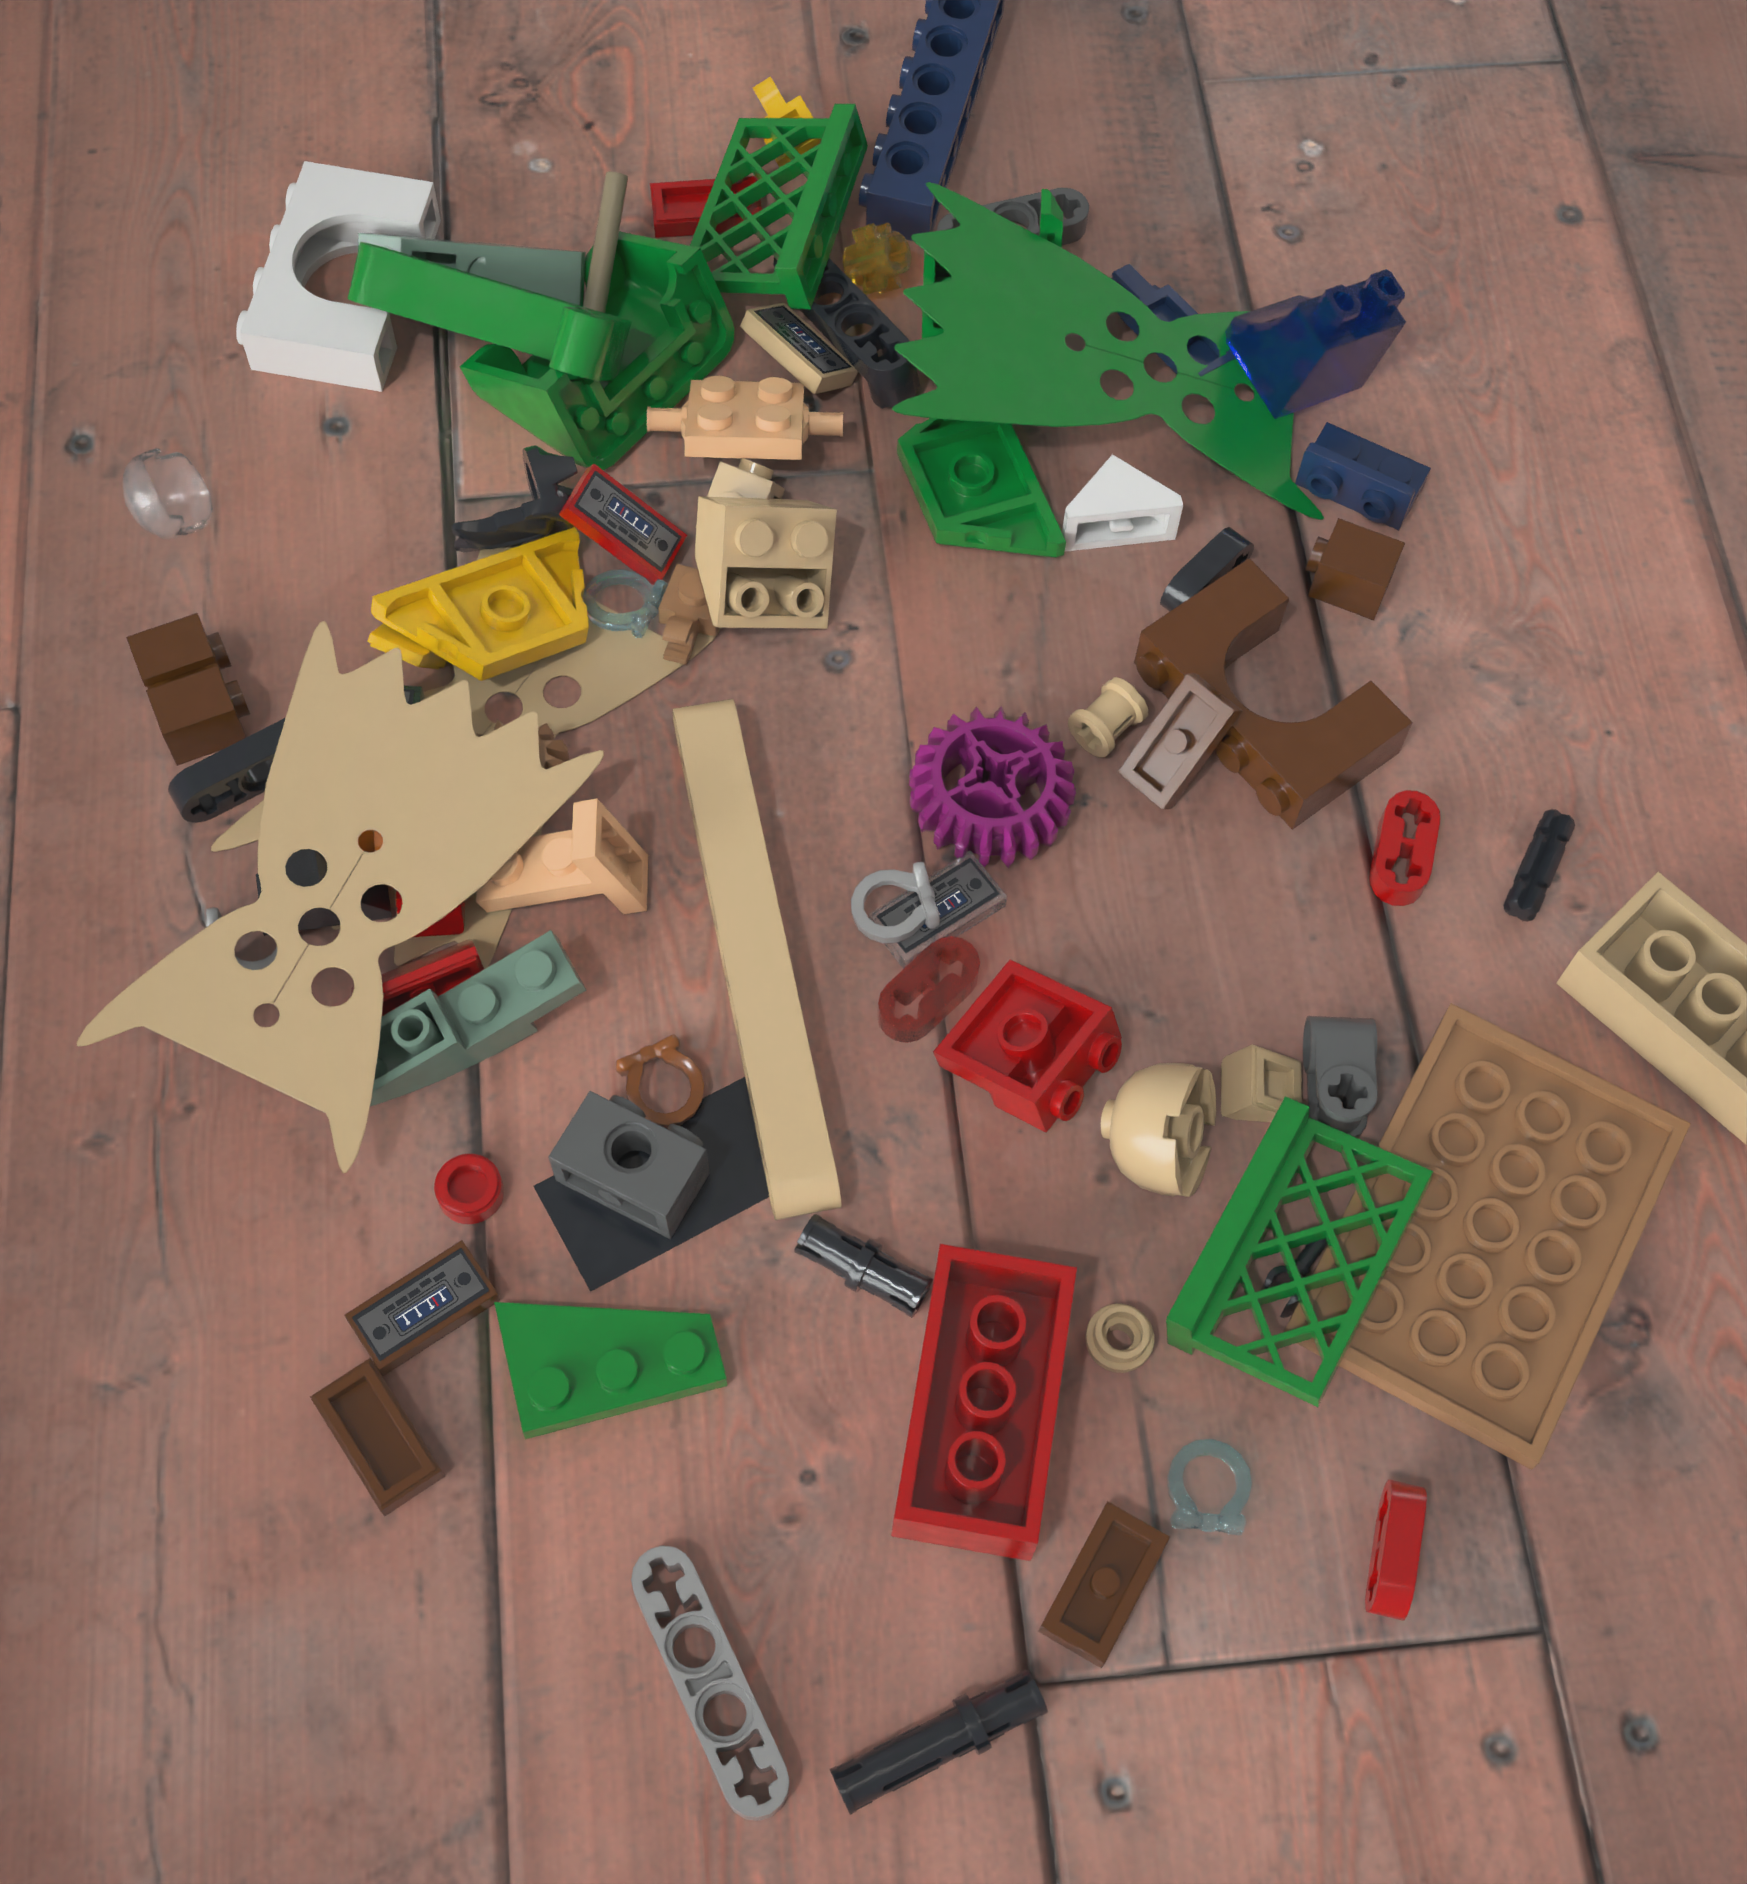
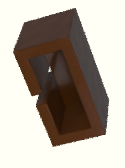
(187, 687)

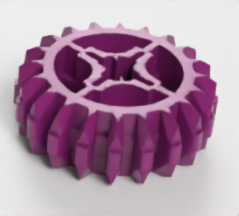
(985, 806)

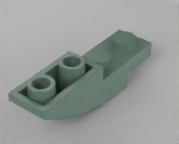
(536, 269)
(474, 1020)

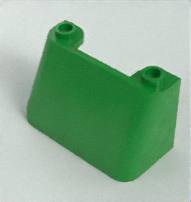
(674, 337)

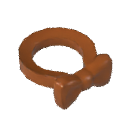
(668, 1052)

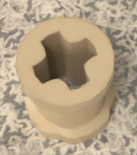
(1107, 717)

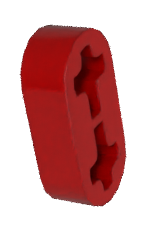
(1417, 850)
(1396, 1550)

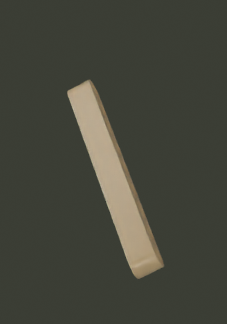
(756, 962)

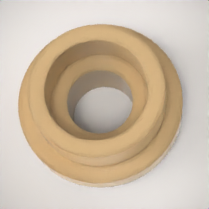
(1125, 1319)

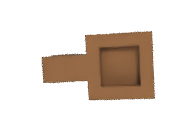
(684, 613)

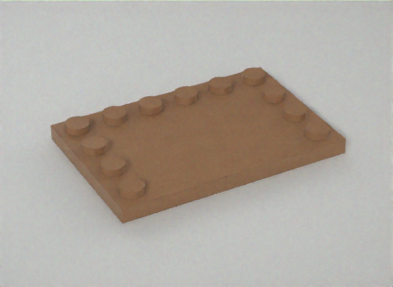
(1514, 1241)

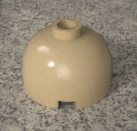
(1160, 1127)

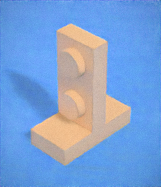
(573, 863)

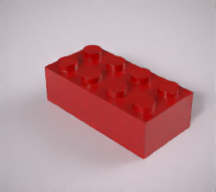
(985, 1403)

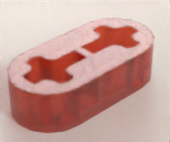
(919, 979)

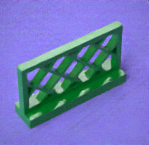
(814, 207)
(1240, 1237)

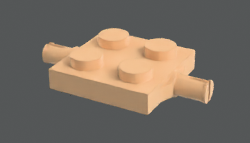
(745, 419)

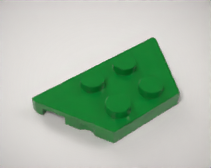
(978, 487)

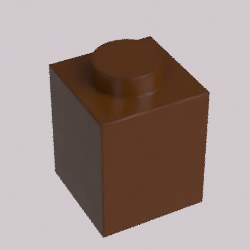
(1353, 568)

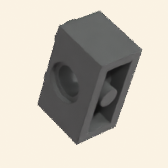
(651, 1194)

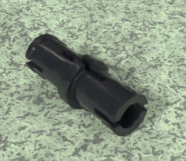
(863, 1265)

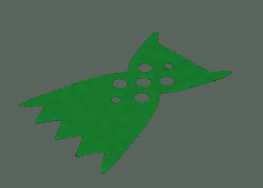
(1010, 364)

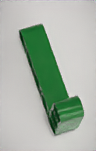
(565, 333)

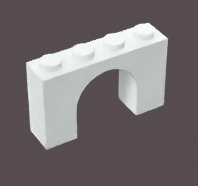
(318, 338)

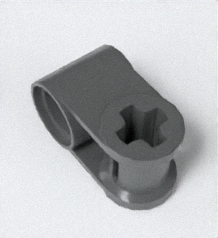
(1340, 1069)

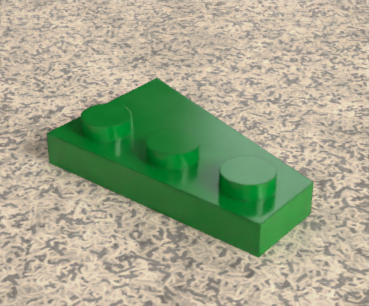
(603, 1361)

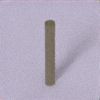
(605, 241)

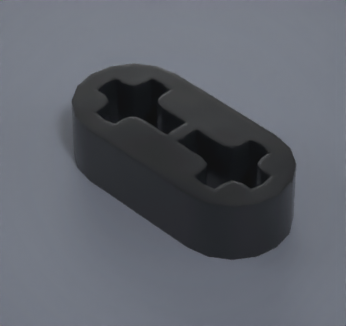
(1213, 561)

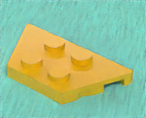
(496, 608)

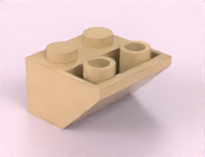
(765, 561)

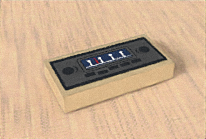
(798, 348)

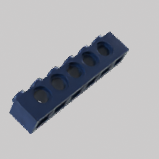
(930, 113)

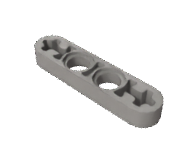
(715, 1678)

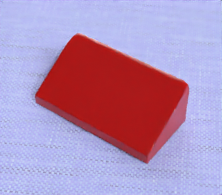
(435, 972)

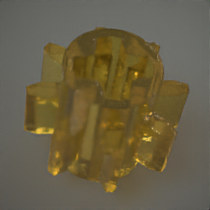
(877, 258)

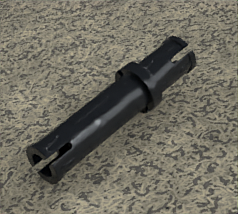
(938, 1741)

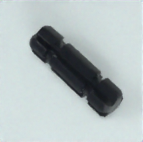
(1539, 865)

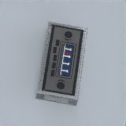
(963, 898)

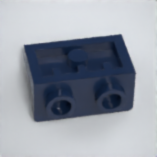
(1361, 476)

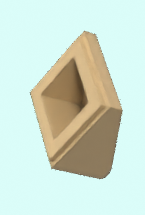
(1257, 1083)

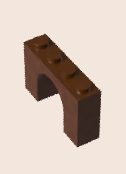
(1288, 764)

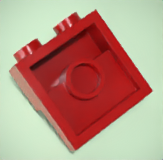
(1032, 1045)

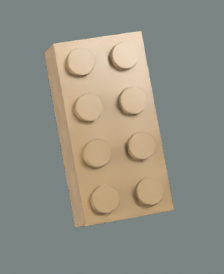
(1674, 993)

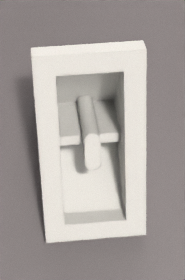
(1121, 509)

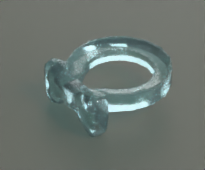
(638, 620)
(1187, 1514)

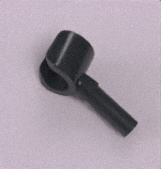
(1304, 1261)

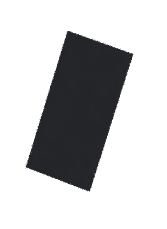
(611, 1244)

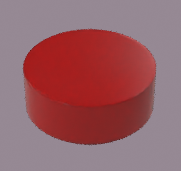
(469, 1188)

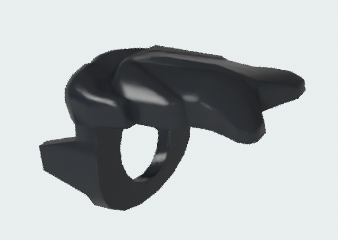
(531, 520)

